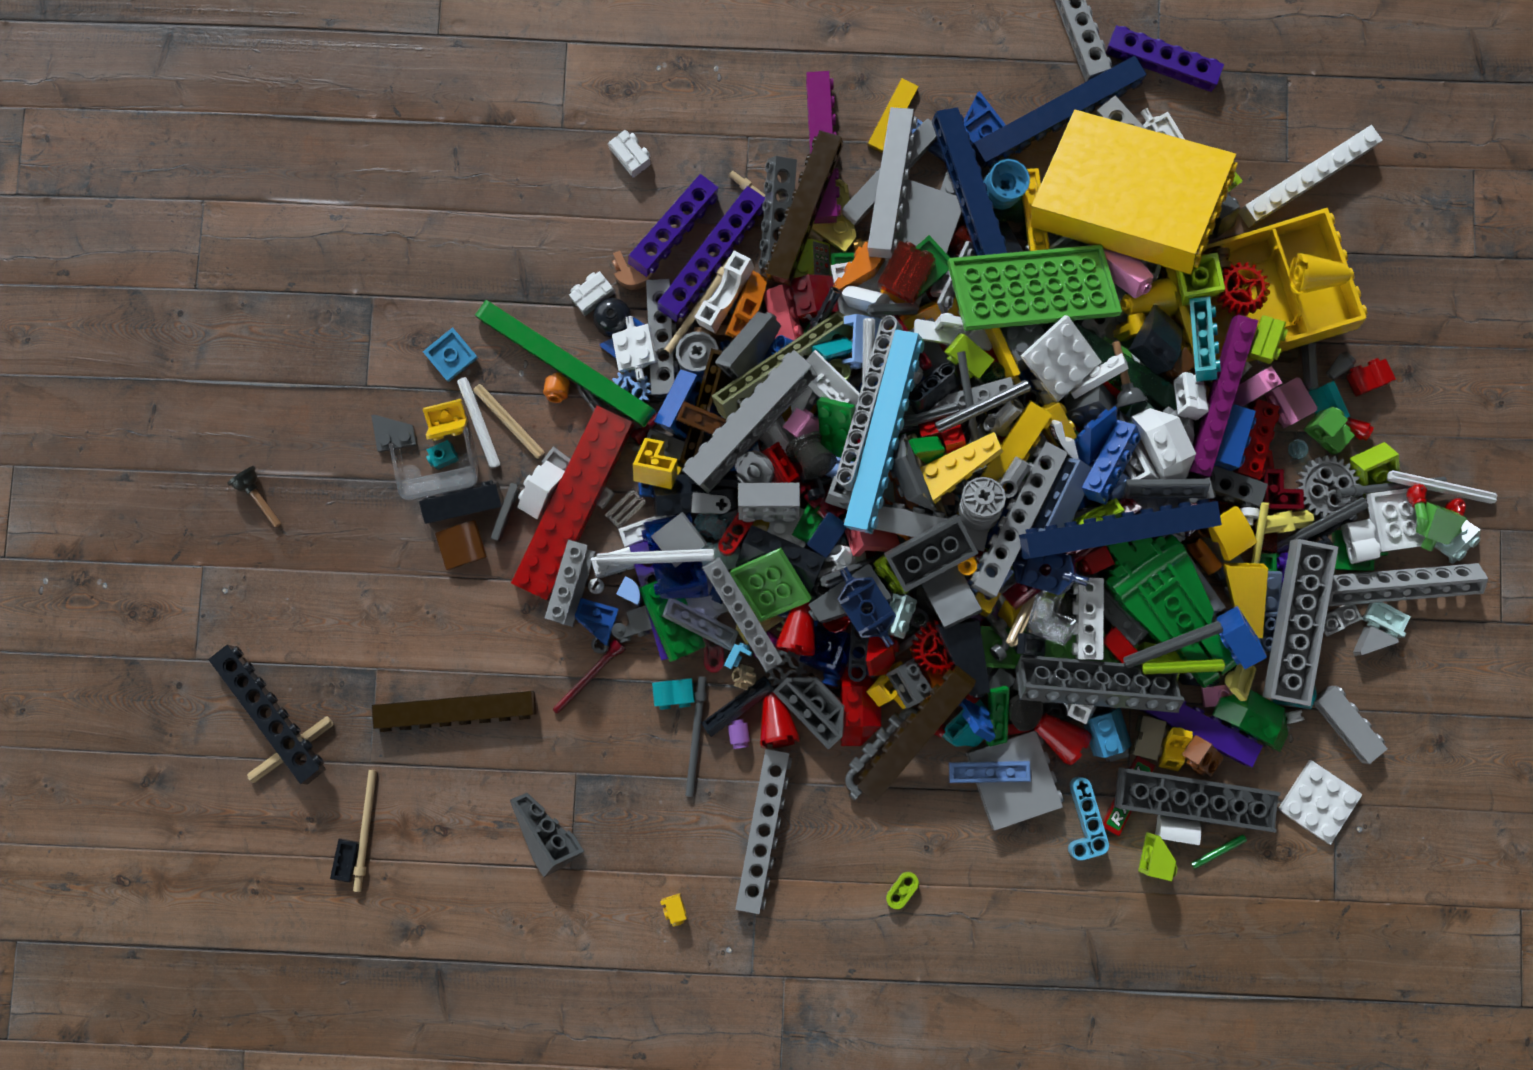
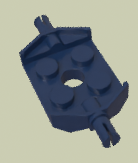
(1060, 579)
(866, 590)

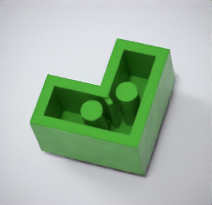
(1330, 430)

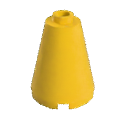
(1316, 273)
(1161, 293)

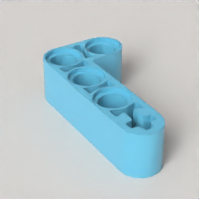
(1085, 817)

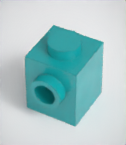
(442, 455)

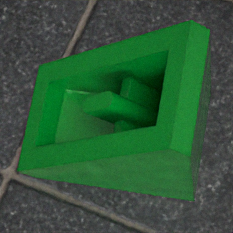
(927, 448)

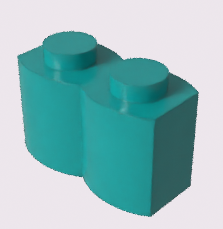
(673, 692)

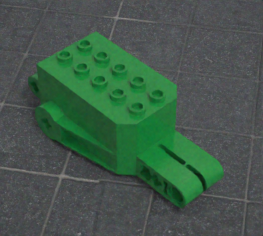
(1165, 595)

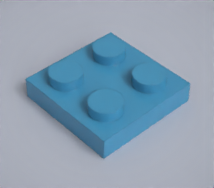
(450, 354)

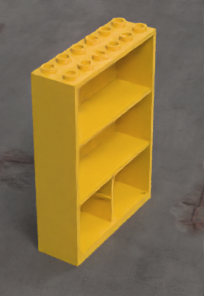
(1134, 191)
(1272, 248)

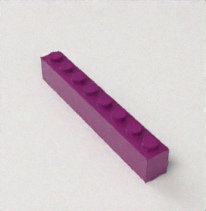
(821, 118)
(1222, 394)

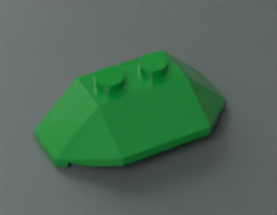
(1255, 718)

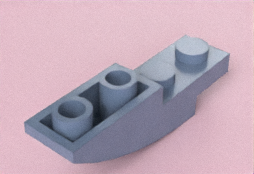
(1271, 608)

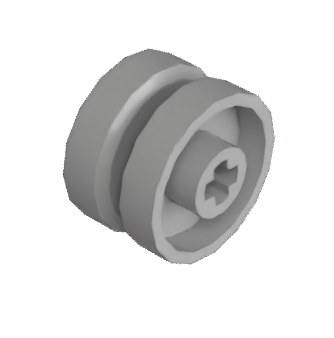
(694, 352)

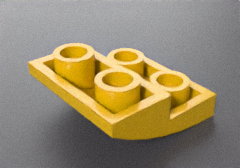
(1234, 534)

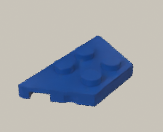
(982, 119)

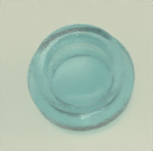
(1298, 449)

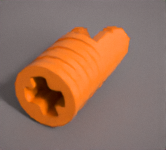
(1204, 556)

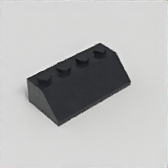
(679, 498)
(805, 562)

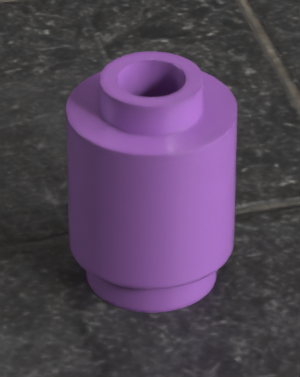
(739, 734)

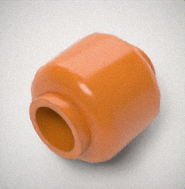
(556, 387)

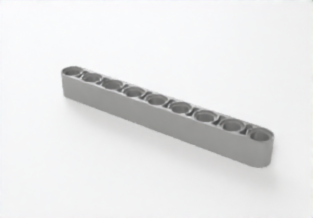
(862, 411)

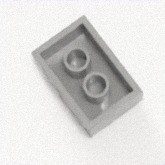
(768, 501)

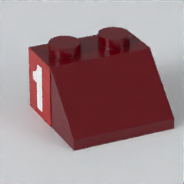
(809, 295)

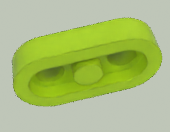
(902, 890)

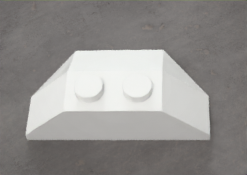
(1165, 443)

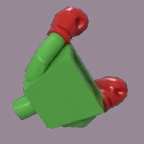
(1436, 522)

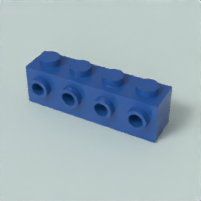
(1111, 462)

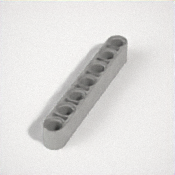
(864, 199)

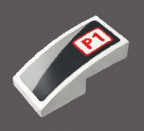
(1064, 443)

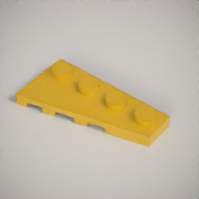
(948, 471)

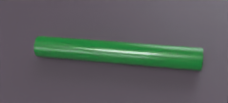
(1218, 851)

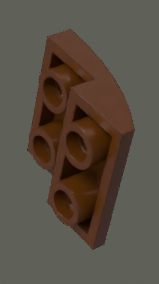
(460, 545)

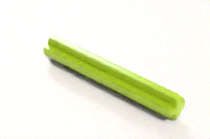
(1183, 666)

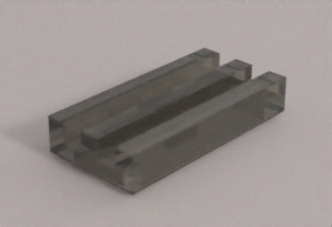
(628, 506)

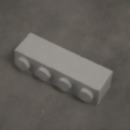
(1349, 724)

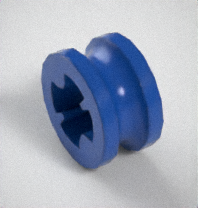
(830, 680)

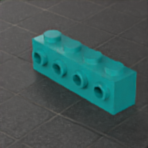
(1203, 339)

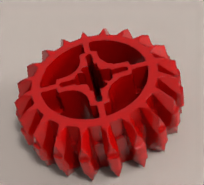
(1247, 303)
(921, 654)

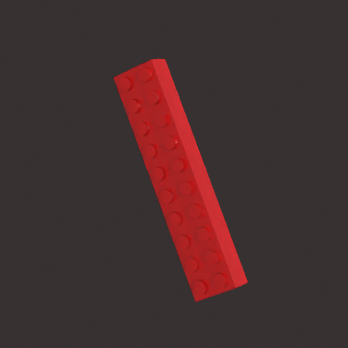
(573, 501)

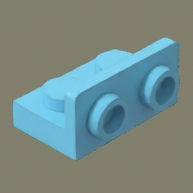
(734, 657)

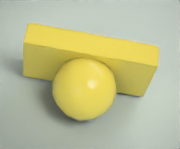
(1240, 681)

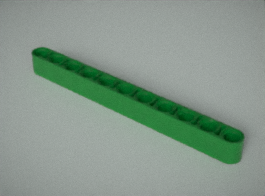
(565, 363)

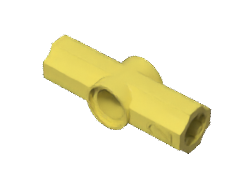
(1287, 521)

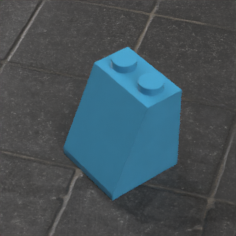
(1108, 733)

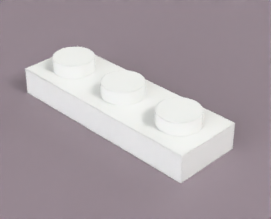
(1101, 374)

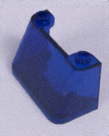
(675, 583)

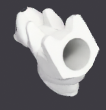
(843, 557)

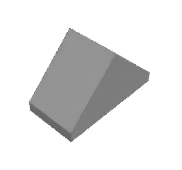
(1372, 640)

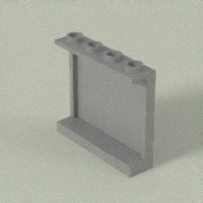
(928, 213)
(570, 583)
(1018, 801)

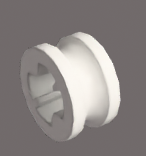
(1294, 716)

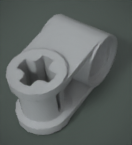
(706, 503)

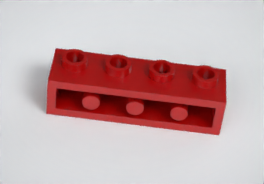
(1261, 436)

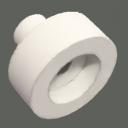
(1250, 514)

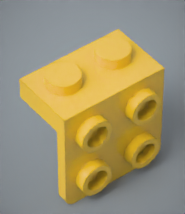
(445, 419)

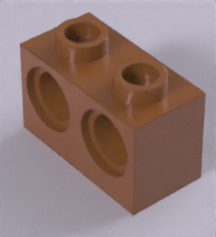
(1202, 756)

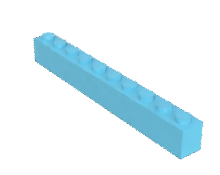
(884, 432)

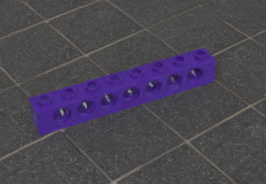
(749, 200)

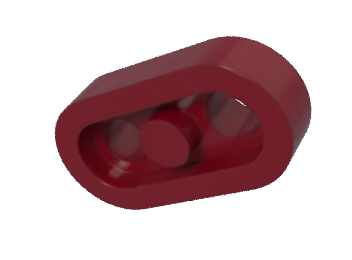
(713, 653)

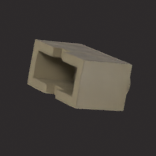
(1149, 738)

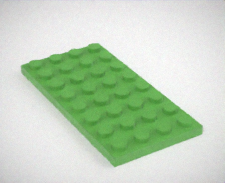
(1033, 287)

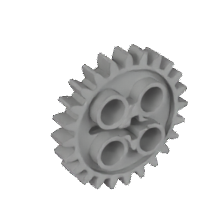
(1334, 471)

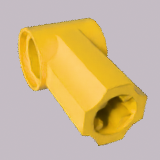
(1130, 327)

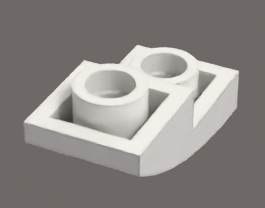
(1340, 618)

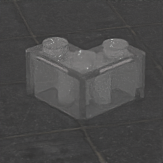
(1045, 620)

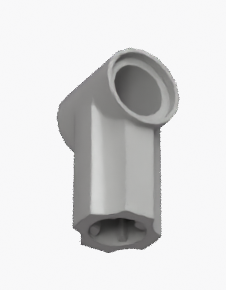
(1002, 420)
(1014, 475)

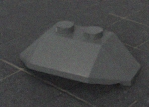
(910, 476)
(814, 707)

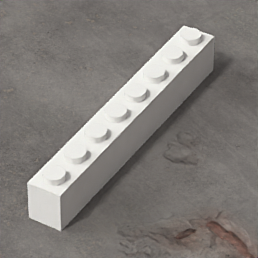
(1310, 176)

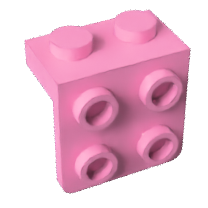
(1293, 401)

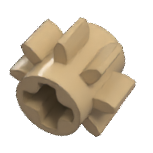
(744, 677)

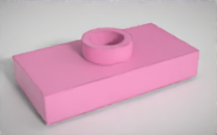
(1211, 695)

